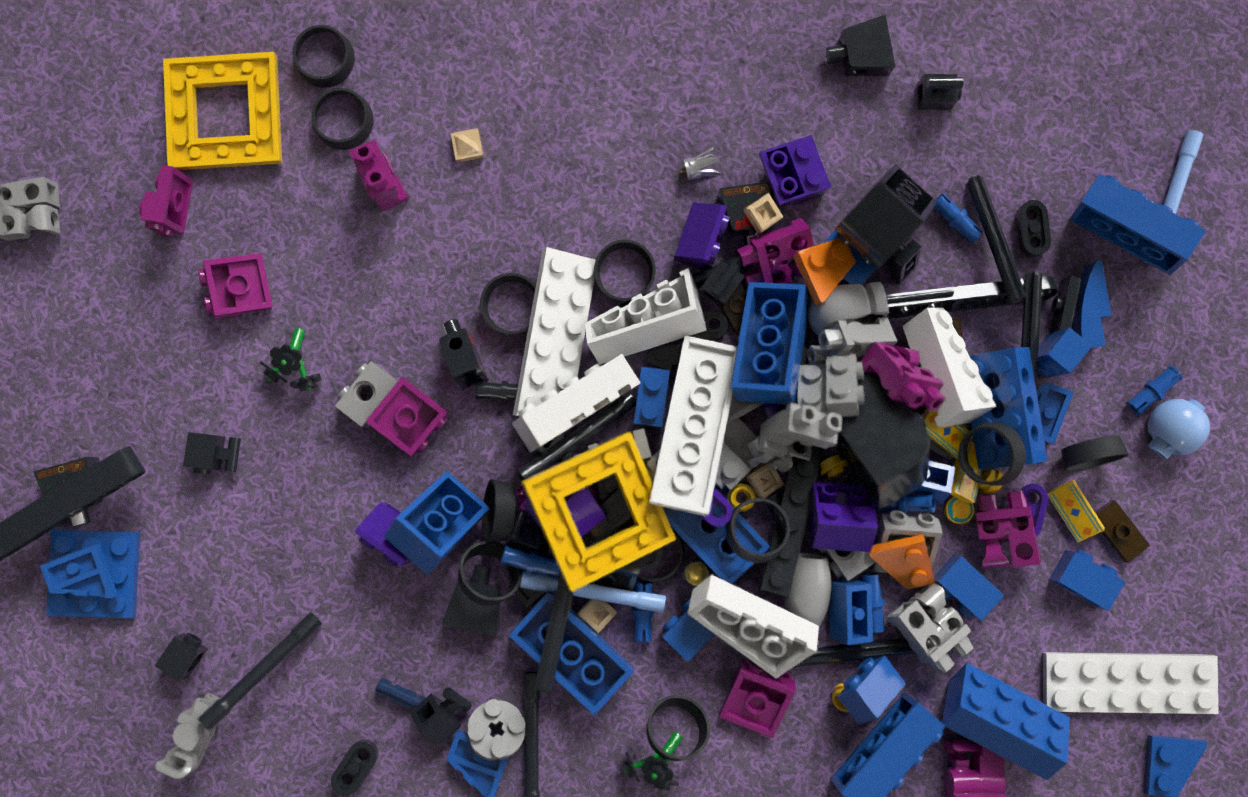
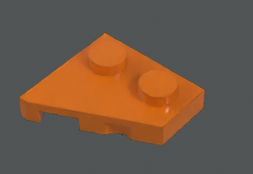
(824, 267)
(905, 561)

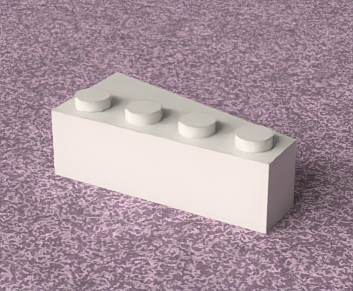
(648, 320)
(945, 356)
(575, 402)
(753, 626)

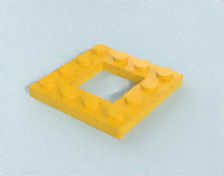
(186, 74)
(546, 496)

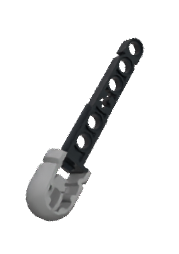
(868, 303)

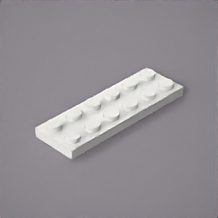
(555, 325)
(695, 427)
(1131, 682)

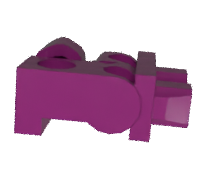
(378, 175)
(773, 250)
(902, 377)
(1012, 523)
(983, 780)

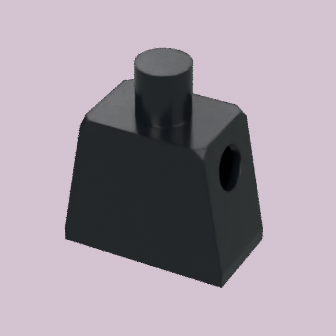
(864, 49)
(469, 615)

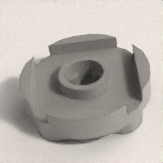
(499, 746)

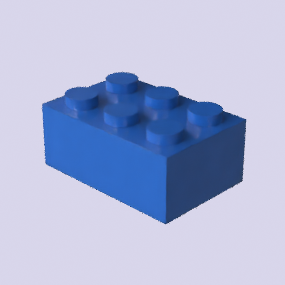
(436, 522)

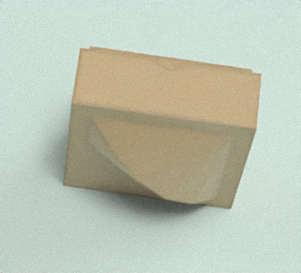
(467, 145)
(763, 213)
(764, 480)
(596, 614)

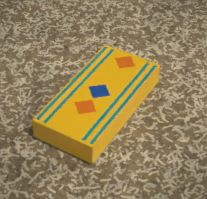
(946, 437)
(963, 486)
(1075, 511)

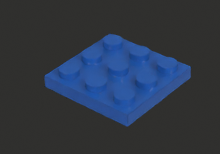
(122, 559)

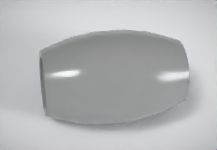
(810, 588)

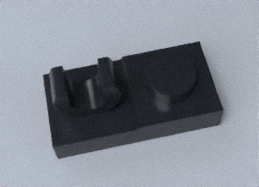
(904, 261)

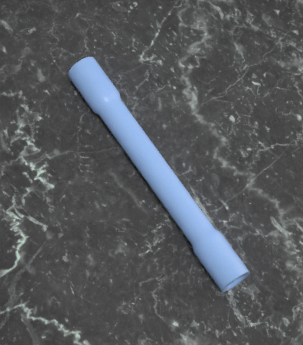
(1186, 157)
(640, 600)

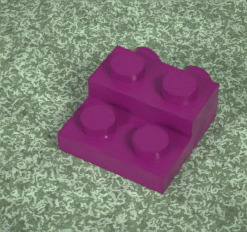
(167, 208)
(235, 286)
(407, 417)
(757, 698)

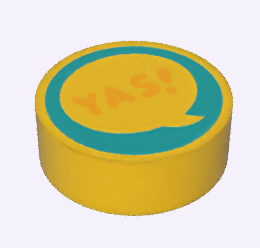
(958, 510)

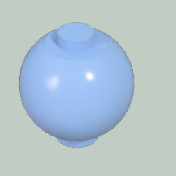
(1178, 427)

